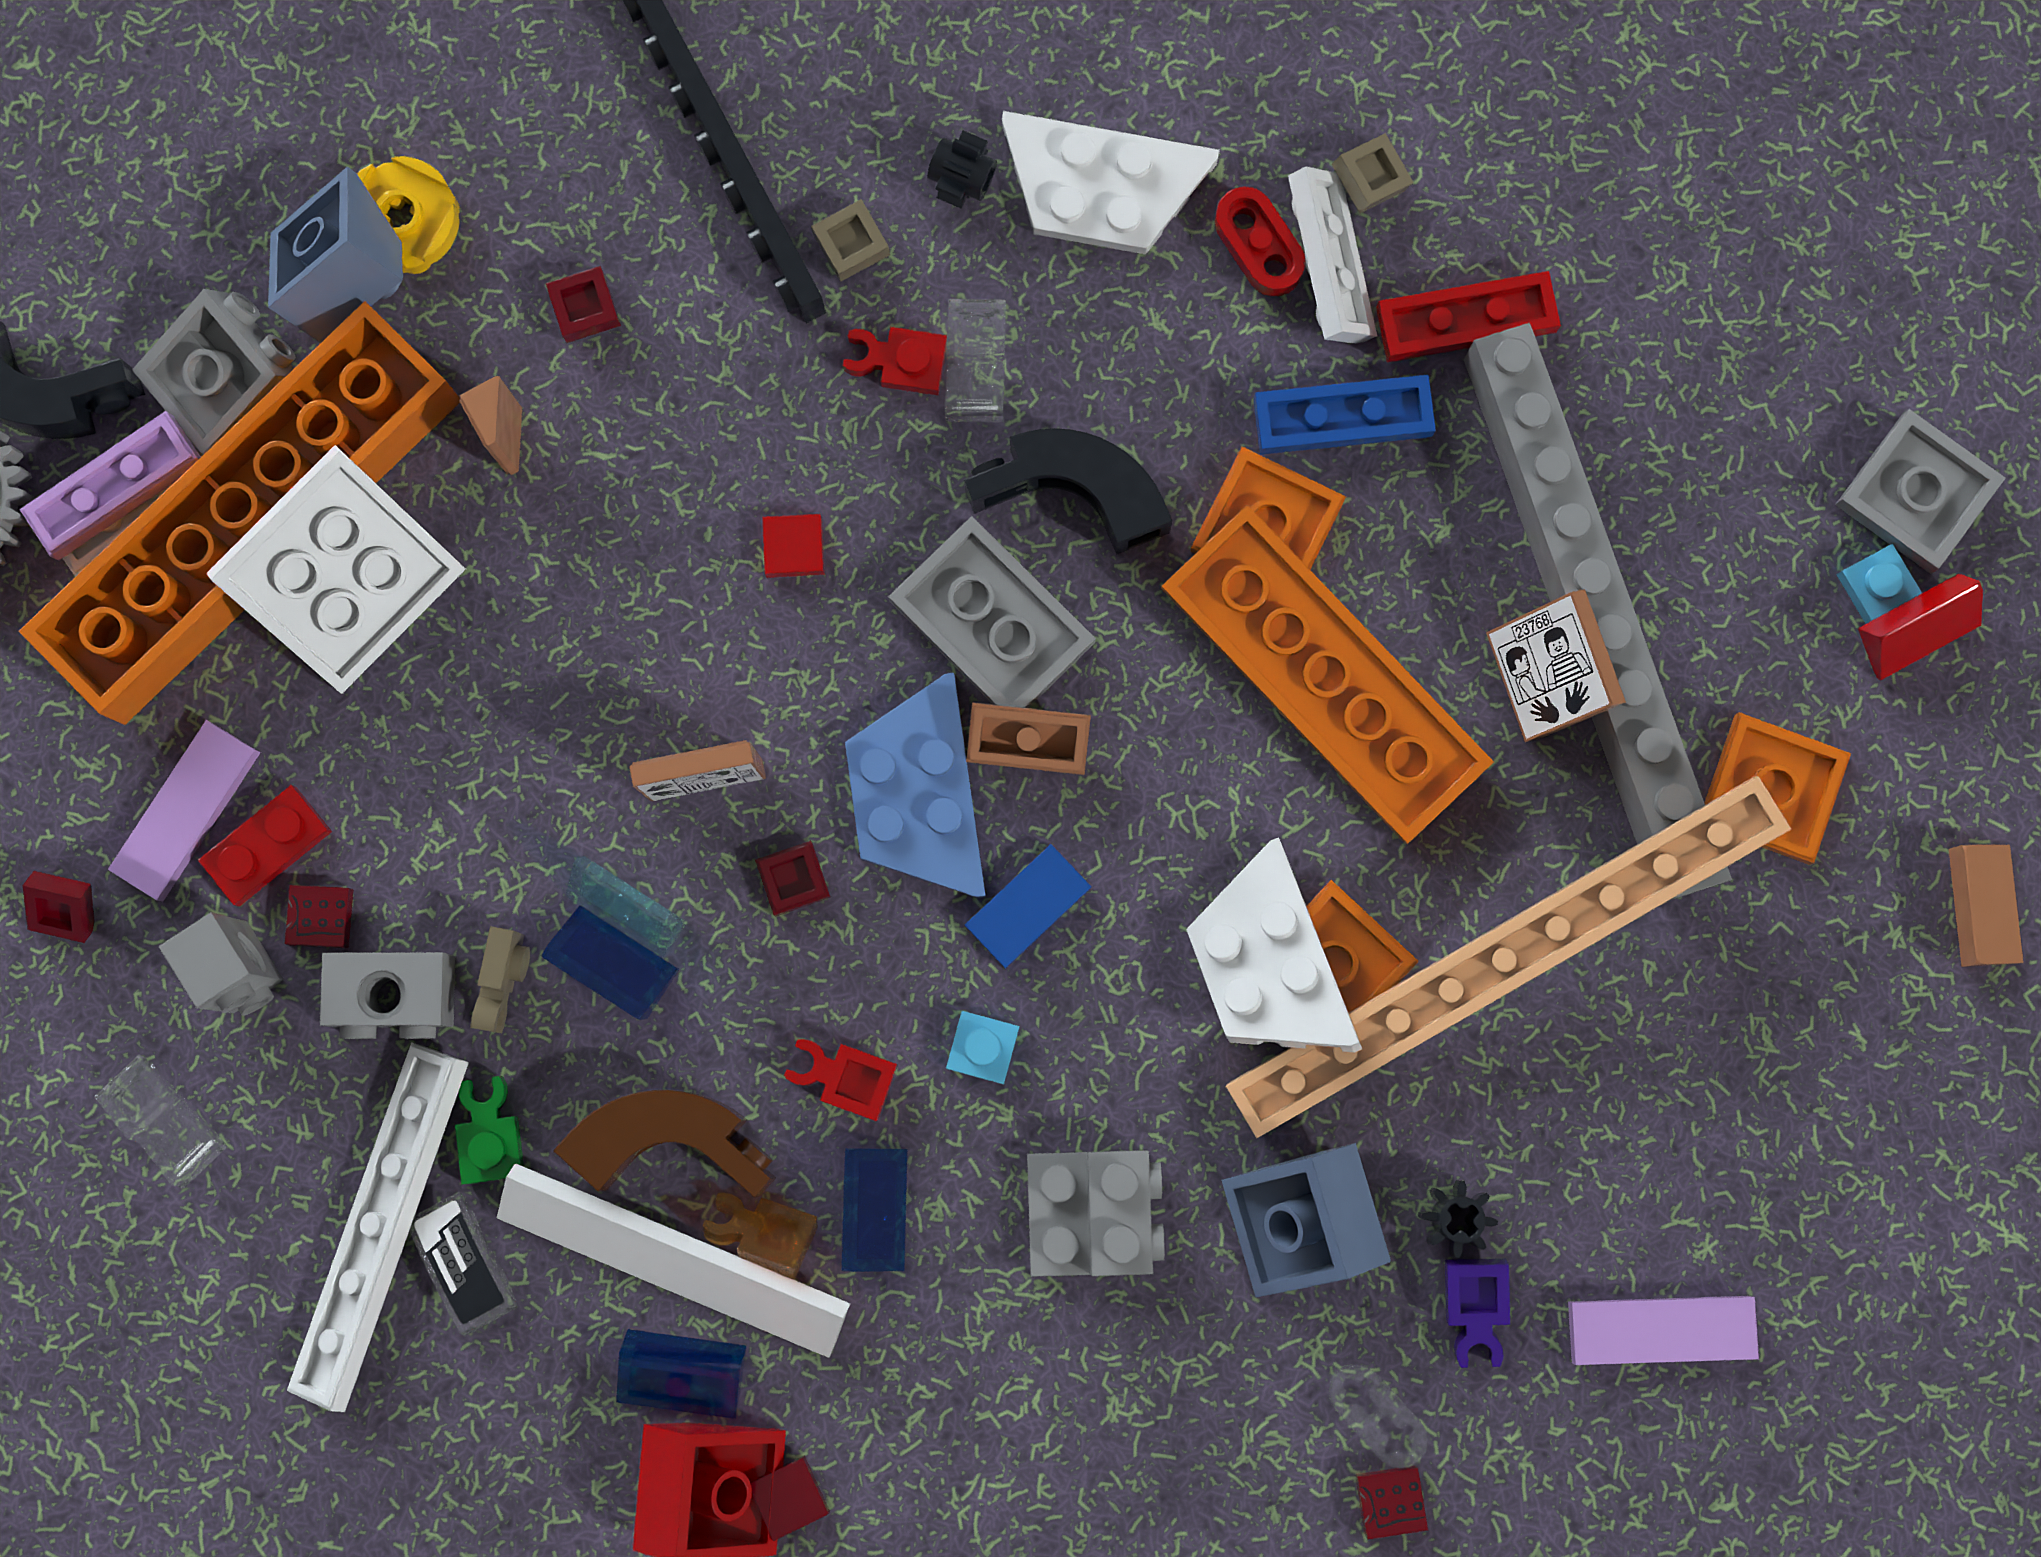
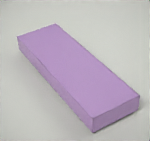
(110, 486)
(184, 811)
(1663, 1330)

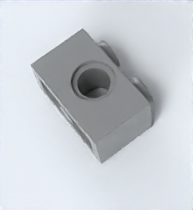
(222, 965)
(352, 986)

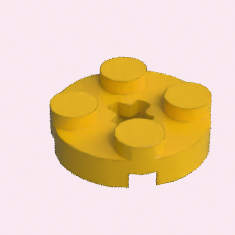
(432, 208)

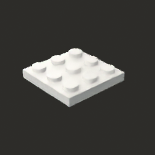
(336, 570)

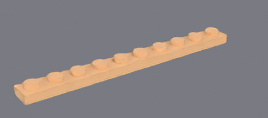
(1514, 953)

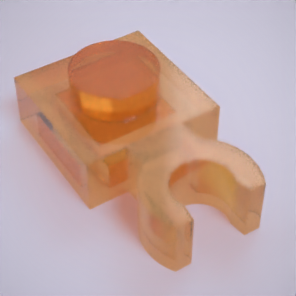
(769, 1237)

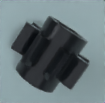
(962, 169)
(1474, 1219)

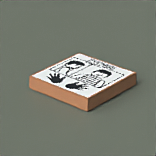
(1555, 666)
(697, 770)

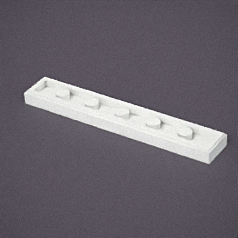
(377, 1228)
(672, 1260)

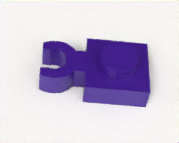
(1477, 1299)

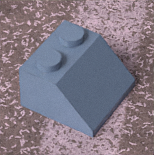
(333, 257)
(1306, 1221)

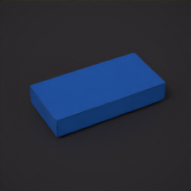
(1028, 906)

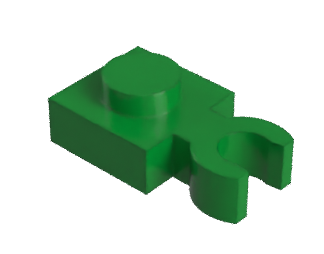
(489, 1143)

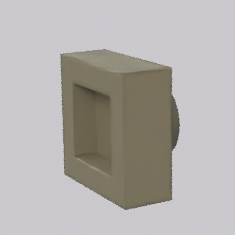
(1372, 173)
(850, 240)

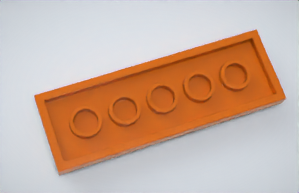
(1327, 674)

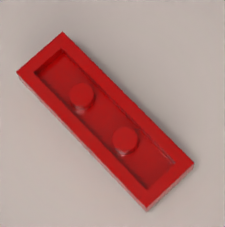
(1459, 315)

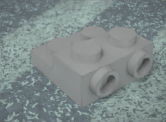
(214, 365)
(1093, 1213)

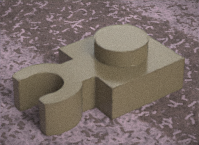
(502, 965)

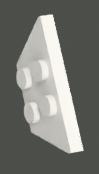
(1102, 182)
(1269, 962)

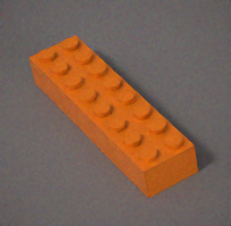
(147, 595)

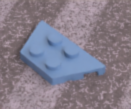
(916, 791)

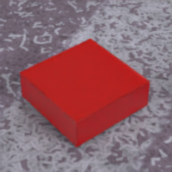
(793, 545)

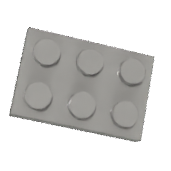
(991, 618)

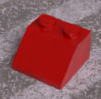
(699, 1490)

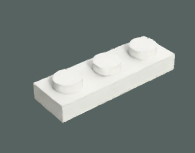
(1332, 256)

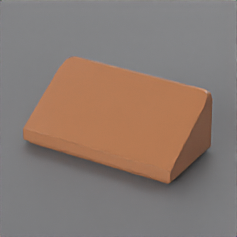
(496, 420)
(1028, 738)
(1985, 905)

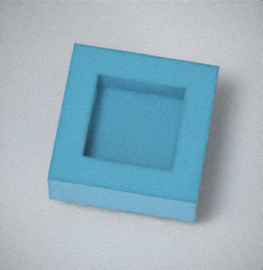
(1879, 583)
(982, 1047)

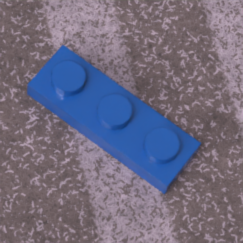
(1344, 414)

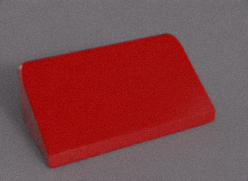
(1923, 624)

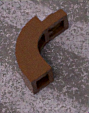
(626, 1127)

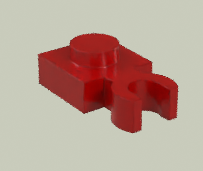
(908, 360)
(852, 1080)

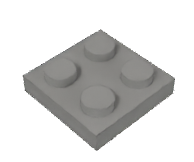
(1920, 491)

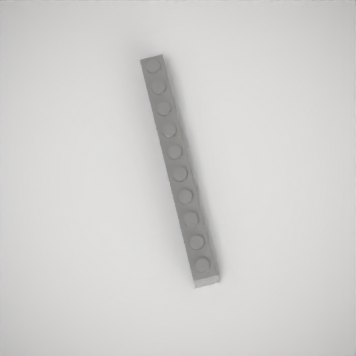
(1576, 556)

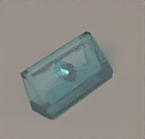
(623, 906)

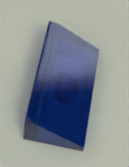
(610, 963)
(874, 1210)
(680, 1373)

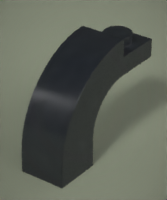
(62, 404)
(1081, 465)

